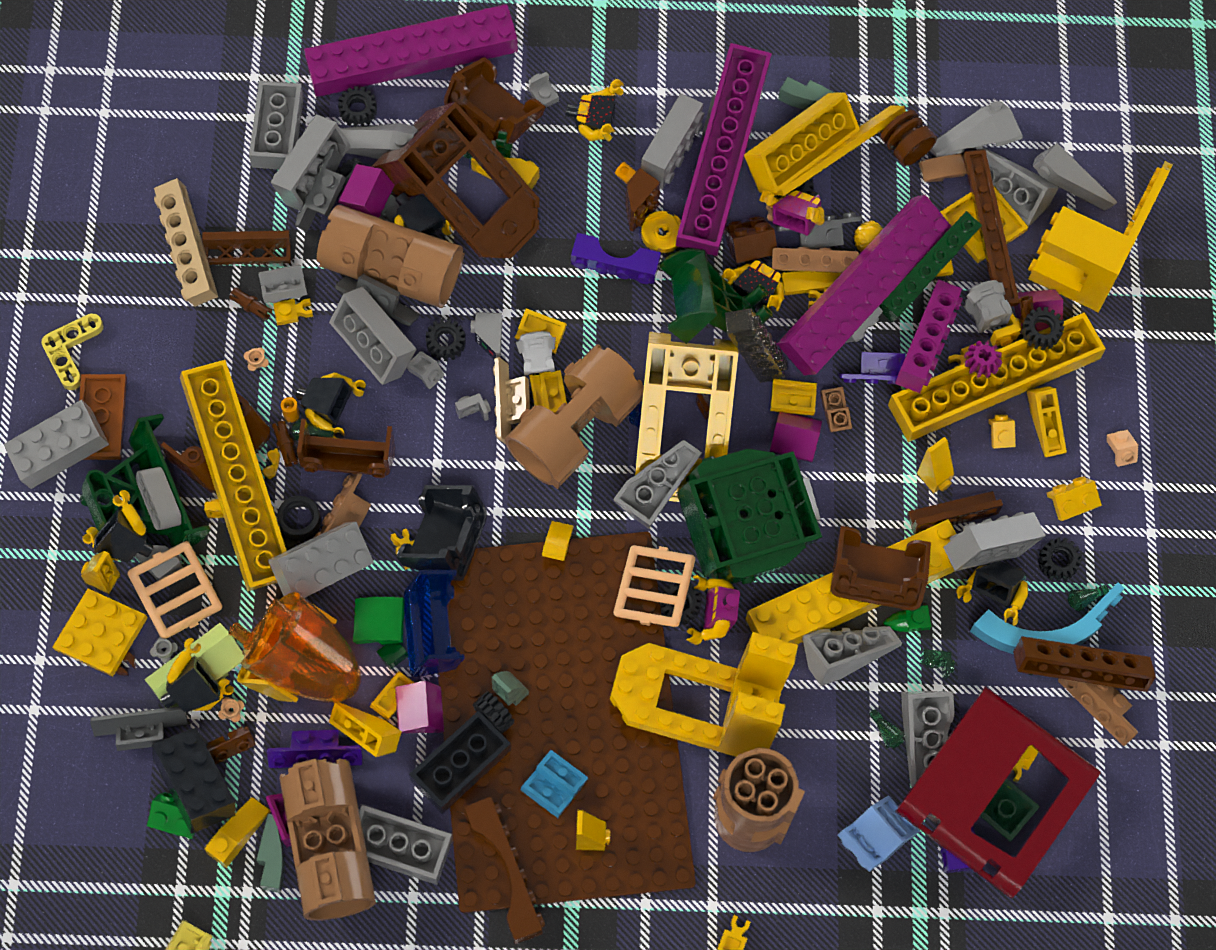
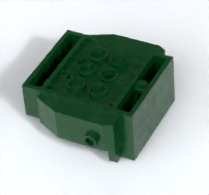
(759, 542)

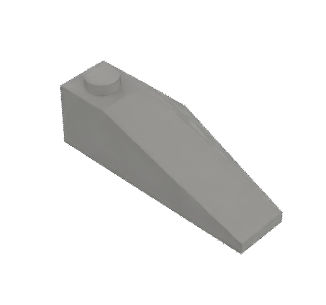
(984, 127)

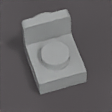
(542, 90)
(426, 369)

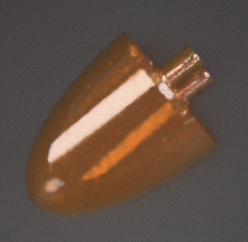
(300, 652)

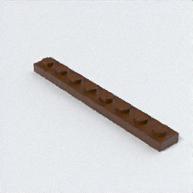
(991, 229)

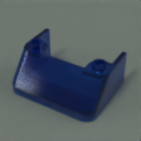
(429, 624)

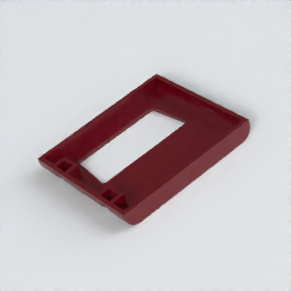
(969, 774)

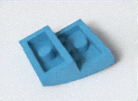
(554, 783)

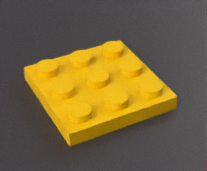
(1011, 222)
(100, 632)

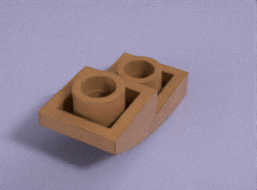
(943, 167)
(835, 409)

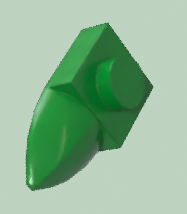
(910, 620)

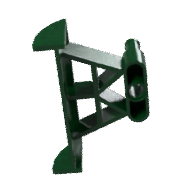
(704, 295)
(101, 487)

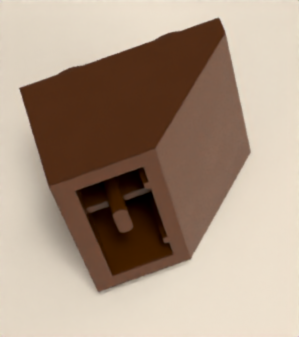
(641, 198)
(750, 239)

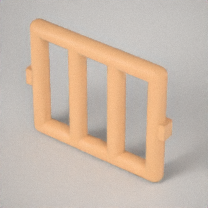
(145, 592)
(679, 600)

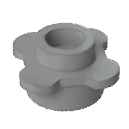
(159, 645)

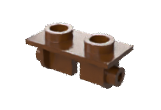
(238, 742)

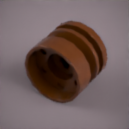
(908, 138)

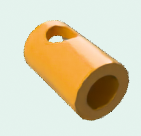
(625, 172)
(290, 409)

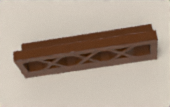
(247, 240)
(956, 511)

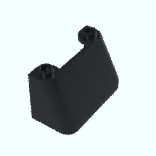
(448, 530)

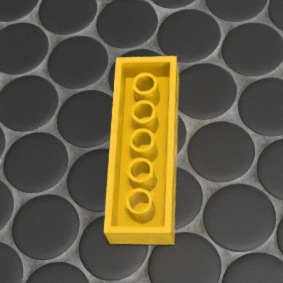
(802, 142)

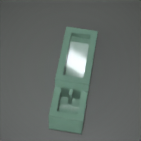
(801, 96)
(508, 688)
(272, 857)

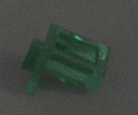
(936, 658)

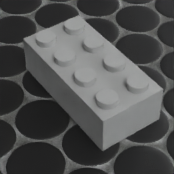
(275, 123)
(673, 139)
(306, 159)
(372, 335)
(56, 444)
(993, 540)
(321, 560)
(404, 845)

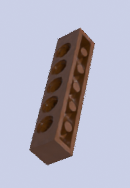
(1084, 664)

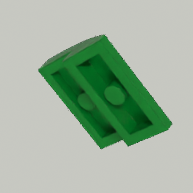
(379, 620)

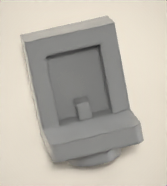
(469, 405)

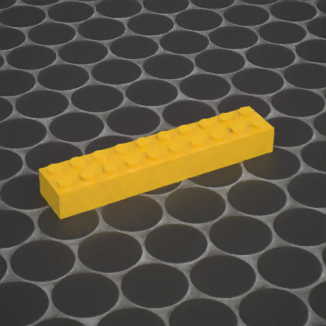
(962, 394)
(234, 471)
(815, 606)

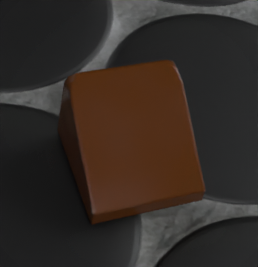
(703, 404)

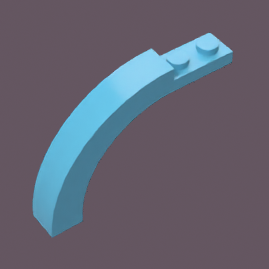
(1006, 636)

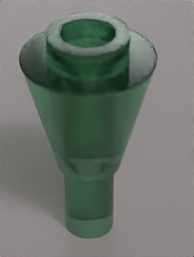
(313, 430)
(1083, 597)
(890, 734)

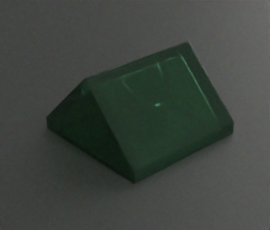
(1009, 810)

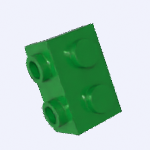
(166, 816)

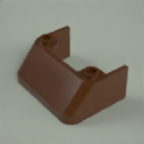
(345, 454)
(193, 460)

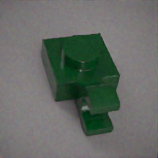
(502, 145)

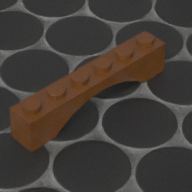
(485, 823)

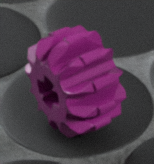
(983, 359)

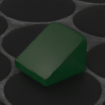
(392, 654)

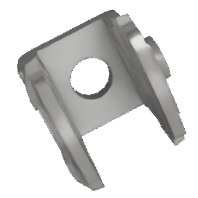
(988, 305)
(537, 351)

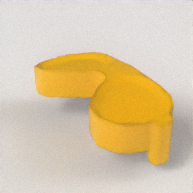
(274, 457)

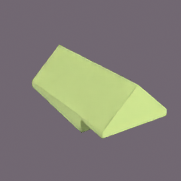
(217, 654)

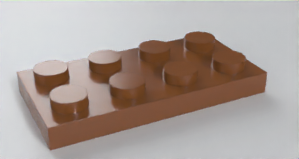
(106, 398)

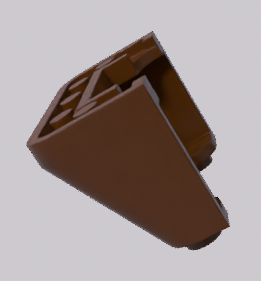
(489, 104)
(880, 573)

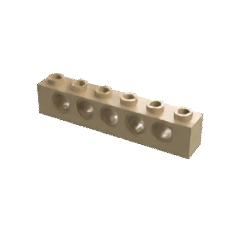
(203, 288)

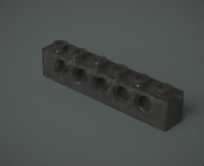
(756, 345)

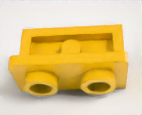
(1074, 498)

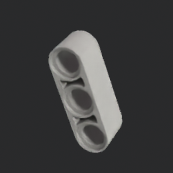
(158, 498)

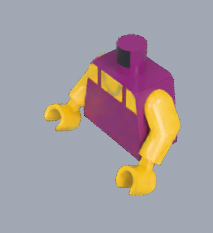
(795, 211)
(720, 609)

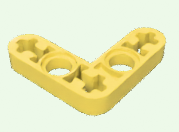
(60, 349)

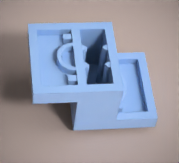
(877, 834)

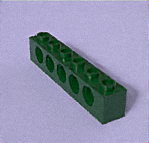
(929, 266)

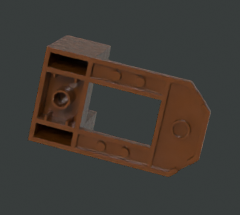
(441, 141)

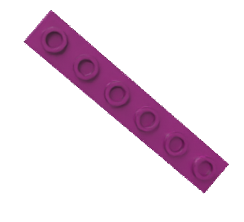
(929, 335)

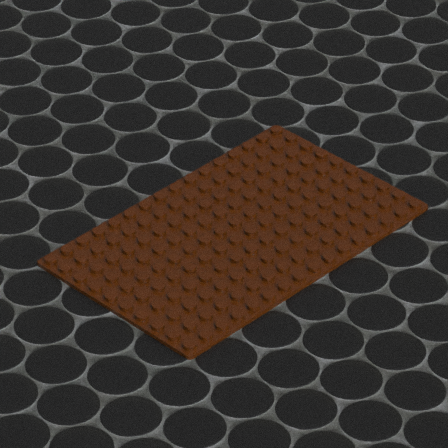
(562, 641)

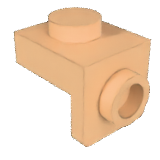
(1124, 447)

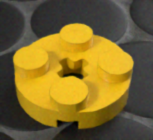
(651, 229)

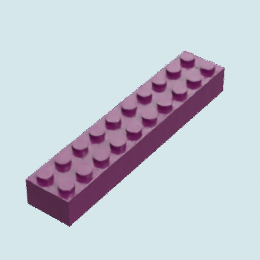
(411, 50)
(723, 149)
(864, 285)

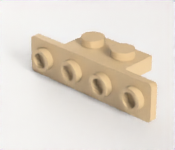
(511, 398)

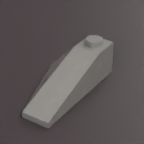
(378, 139)
(1066, 173)
(1021, 188)
(653, 487)
(840, 653)
(926, 726)

